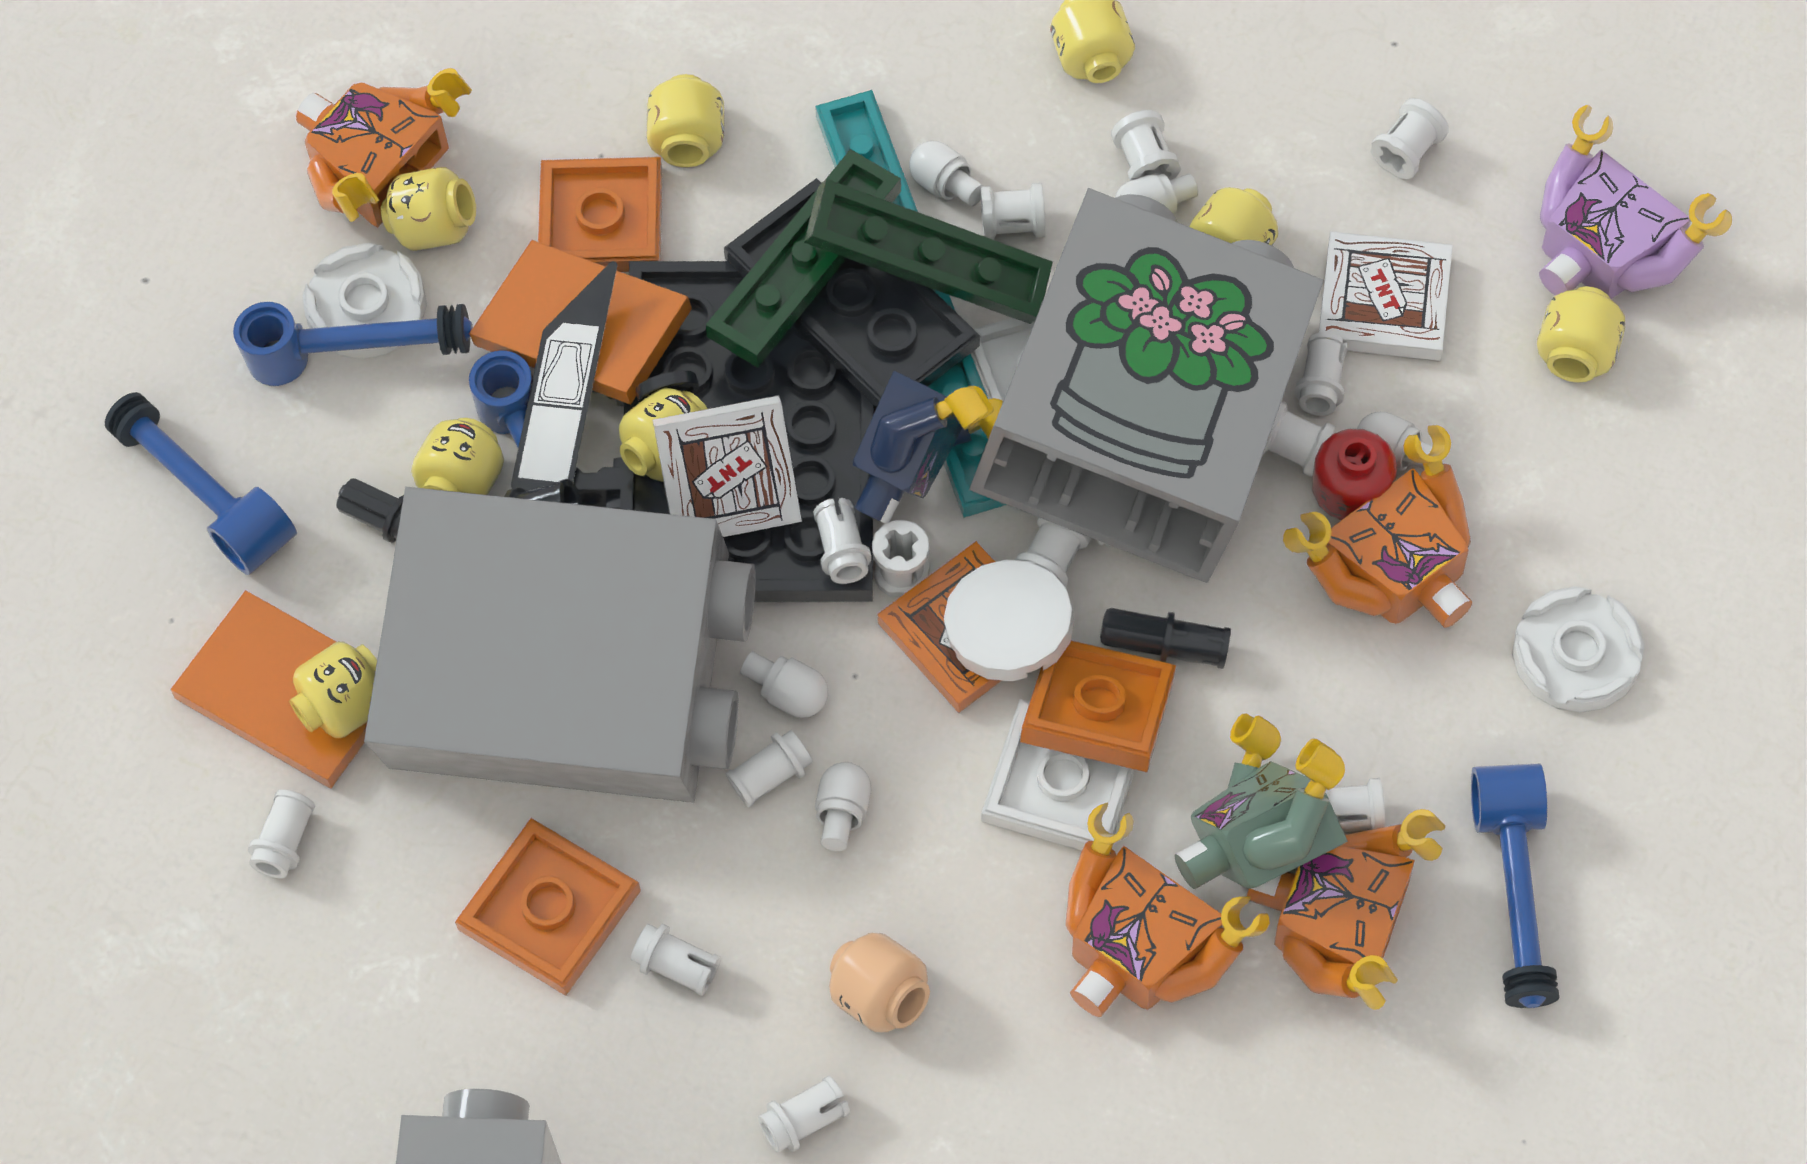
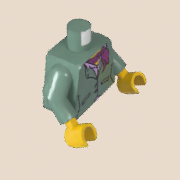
(1267, 814)

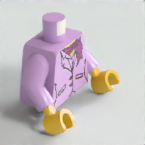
(1613, 226)

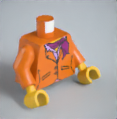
(374, 138)
(1396, 547)
(1346, 906)
(1144, 929)

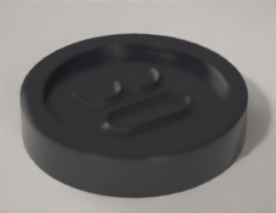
(675, 380)

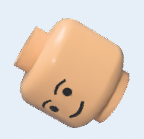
(879, 982)

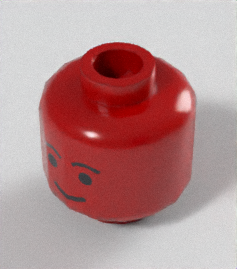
(1351, 471)

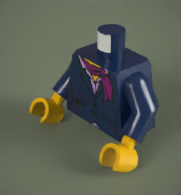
(913, 438)

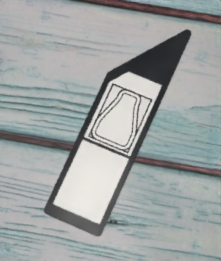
(563, 387)

